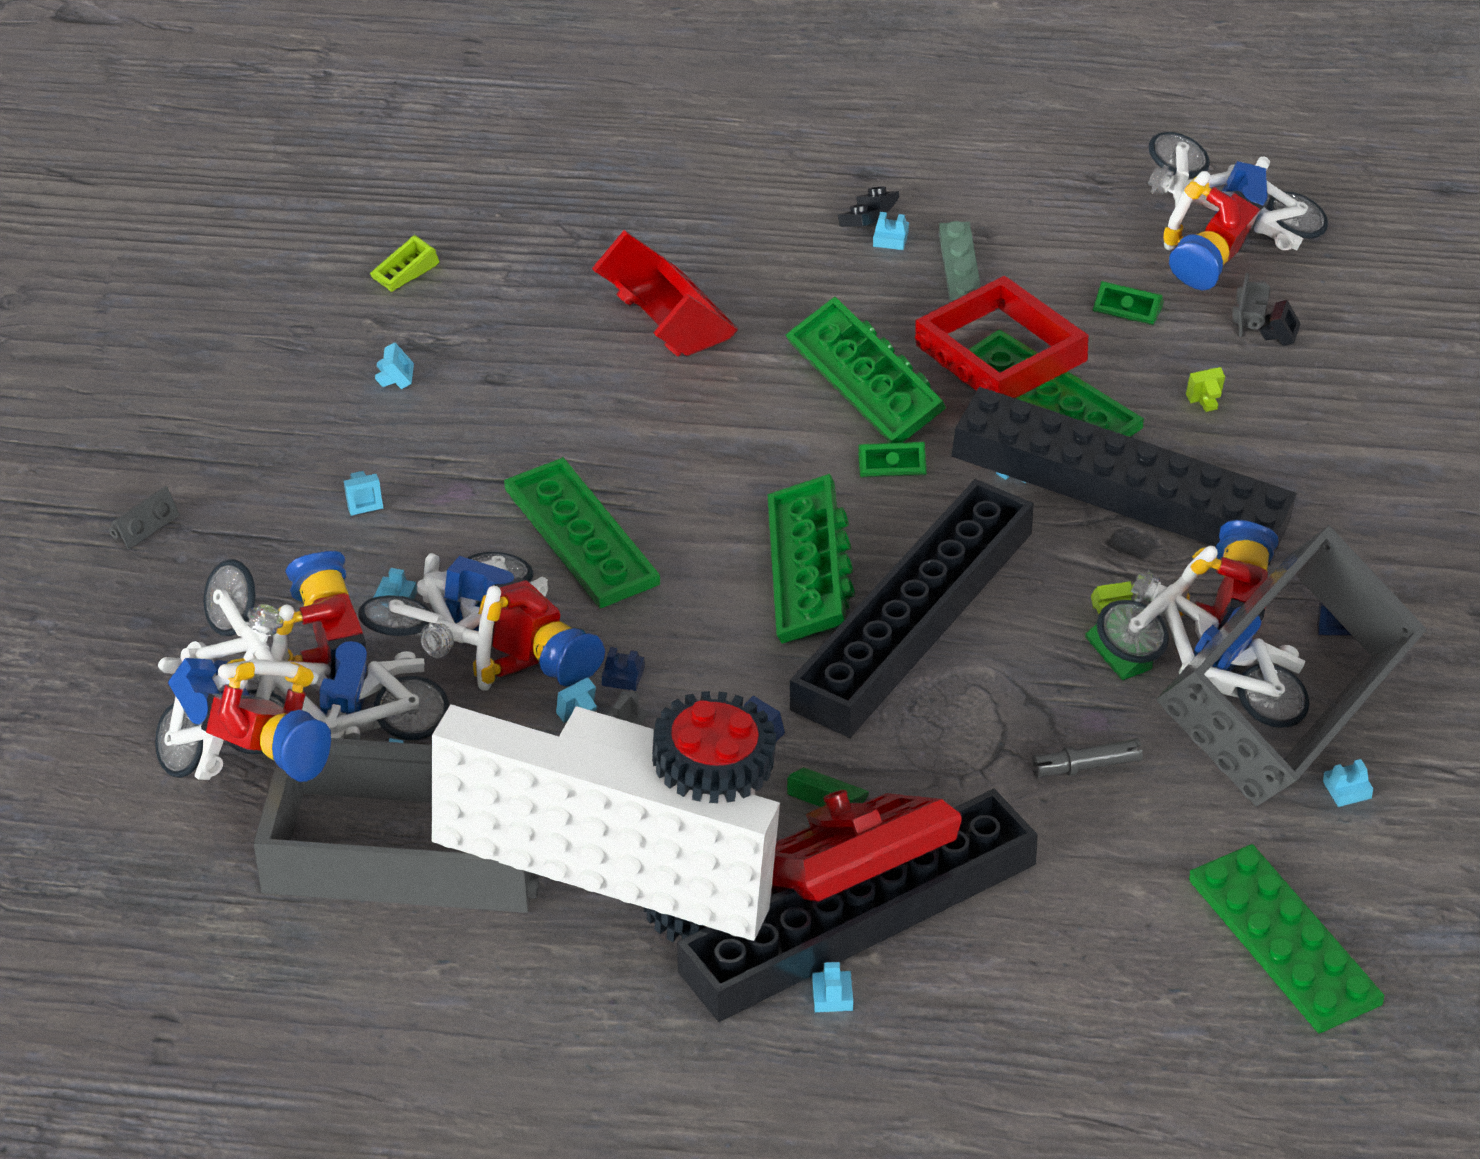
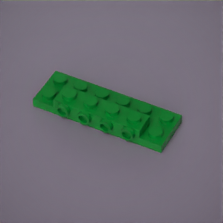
(866, 371)
(809, 558)

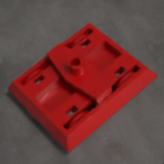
(860, 841)

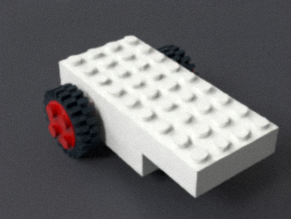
(622, 807)

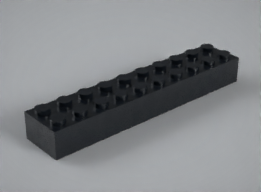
(1114, 470)
(910, 608)
(804, 934)

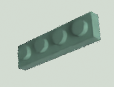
(958, 258)

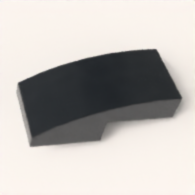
(869, 207)

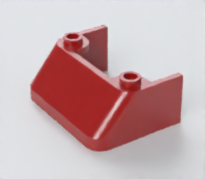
(677, 305)

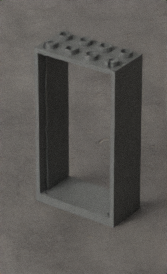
(1358, 603)
(374, 872)

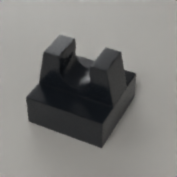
(1281, 324)

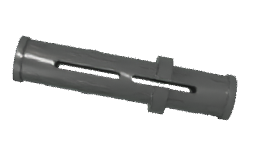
(1073, 760)

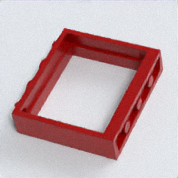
(1066, 340)

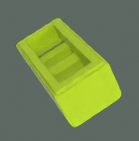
(420, 258)

